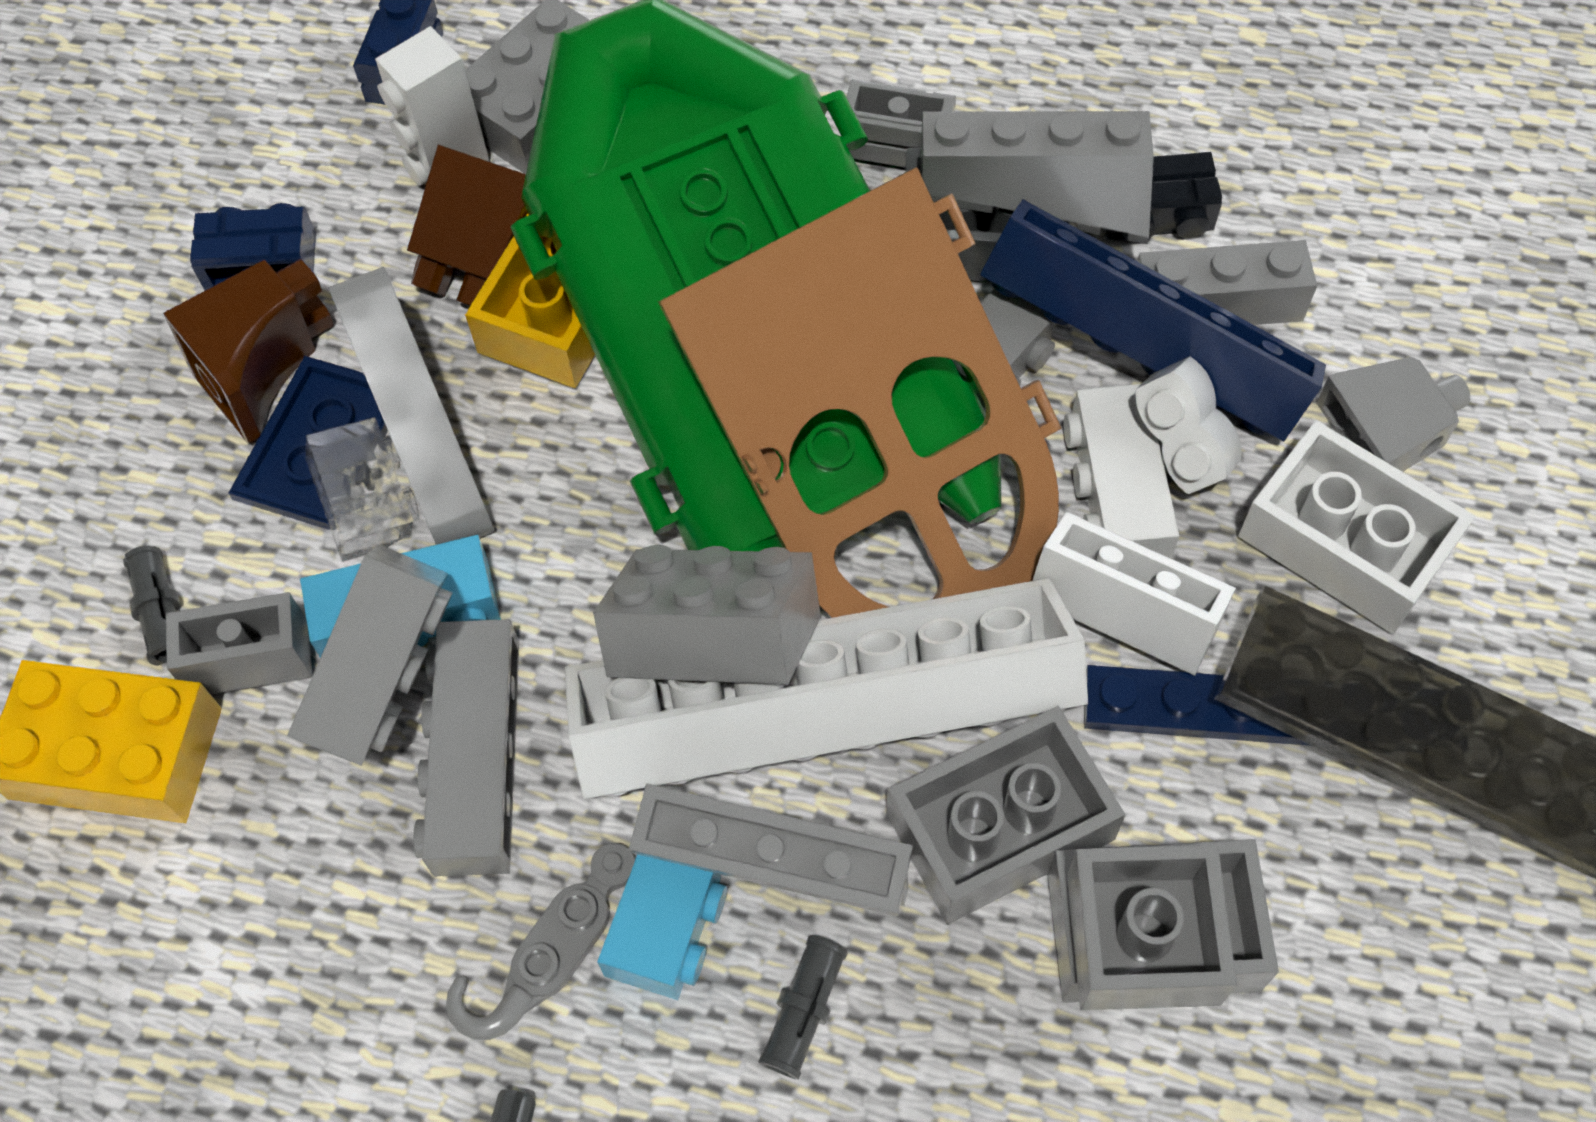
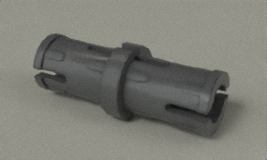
(150, 598)
(803, 1007)

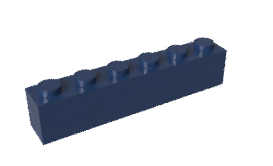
(1152, 318)

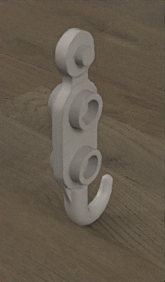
(551, 948)

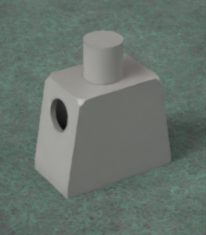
(1394, 409)

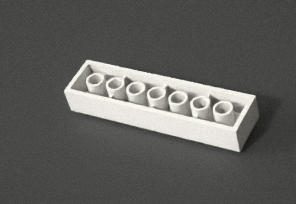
(855, 687)

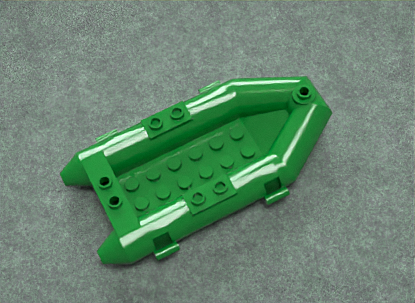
(661, 164)

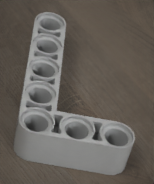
(410, 407)

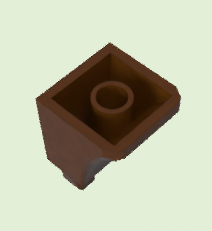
(464, 221)
(250, 338)

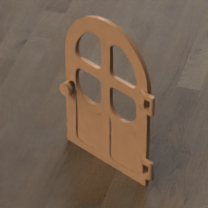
(832, 326)

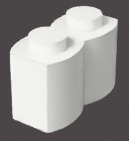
(1195, 436)

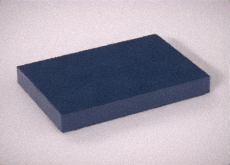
(276, 469)

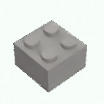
(1150, 927)

